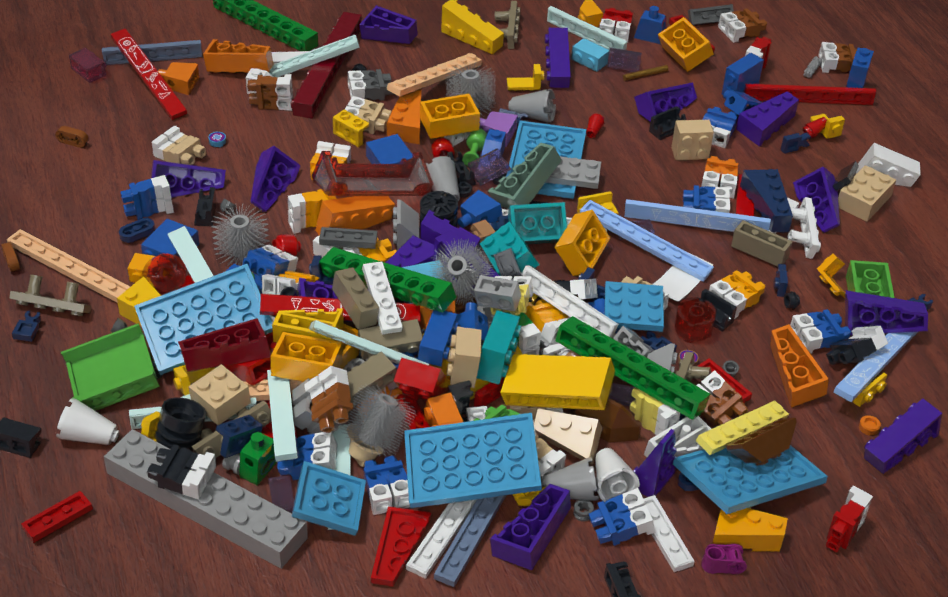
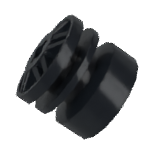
(442, 204)
(180, 423)

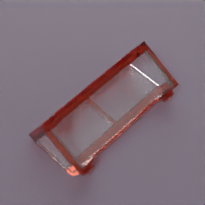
(401, 179)

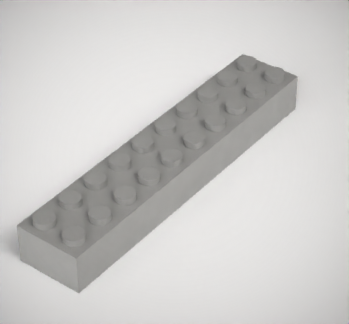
(221, 507)

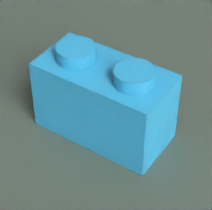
(590, 54)

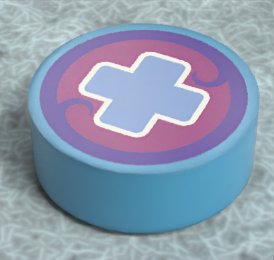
(217, 139)

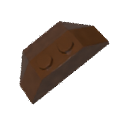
(615, 420)
(765, 442)

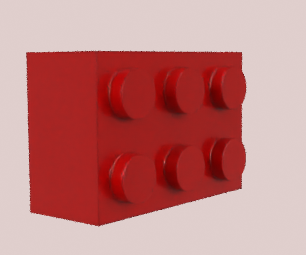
(420, 380)

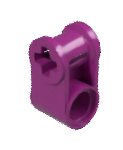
(723, 559)

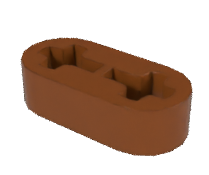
(71, 136)
(10, 256)

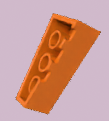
(236, 58)
(406, 118)
(354, 212)
(797, 368)
(442, 411)

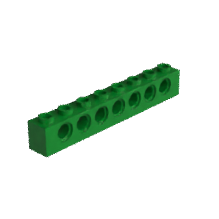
(270, 23)
(404, 283)
(634, 368)

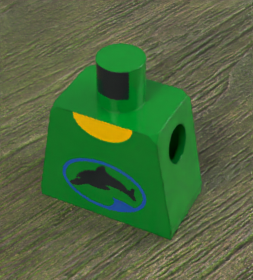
(257, 458)

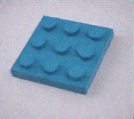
(635, 305)
(329, 498)

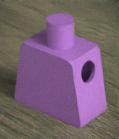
(501, 122)

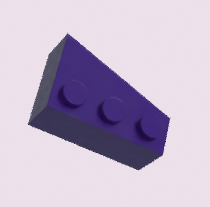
(388, 26)
(433, 227)
(413, 252)

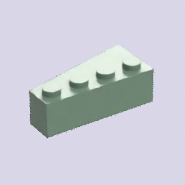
(527, 177)

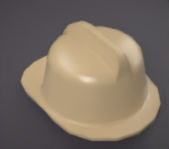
(360, 453)

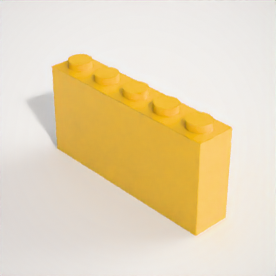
(558, 381)

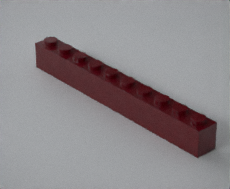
(323, 73)

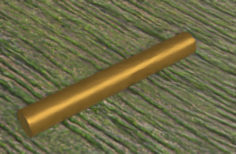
(647, 72)

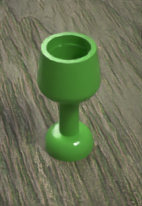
(474, 142)

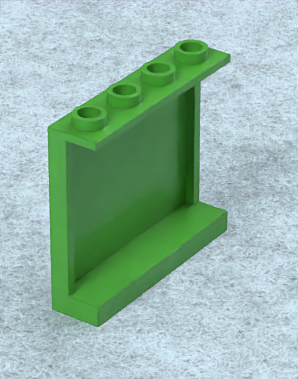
(111, 368)

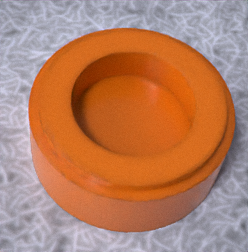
(869, 425)

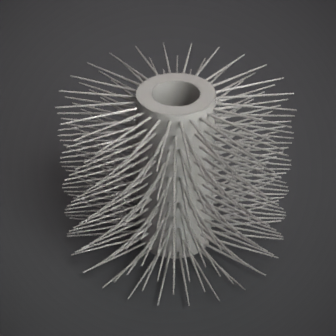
(472, 85)
(240, 234)
(461, 269)
(379, 416)

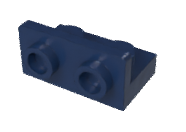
(237, 434)

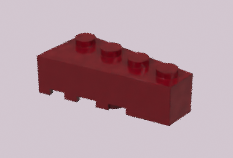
(225, 346)

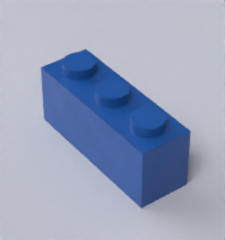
(437, 337)

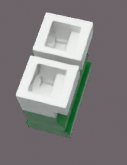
(529, 336)

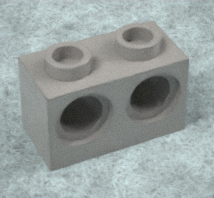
(497, 293)

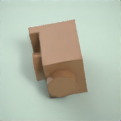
(482, 230)

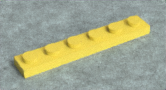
(722, 435)

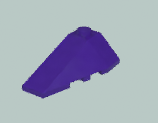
(663, 99)
(188, 179)
(824, 197)
(658, 466)

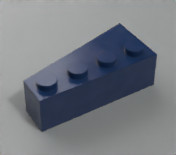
(769, 197)

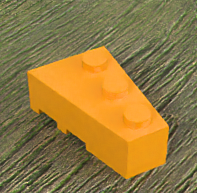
(750, 530)

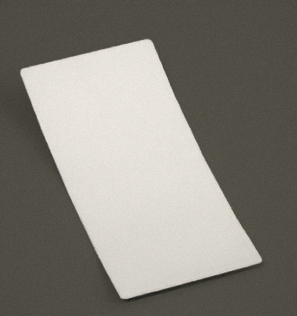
(678, 282)

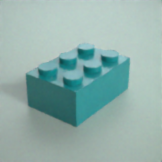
(539, 221)
(506, 238)
(499, 347)

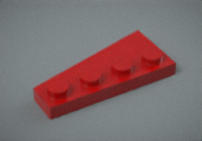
(397, 541)

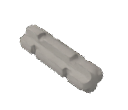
(812, 67)

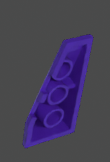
(272, 177)

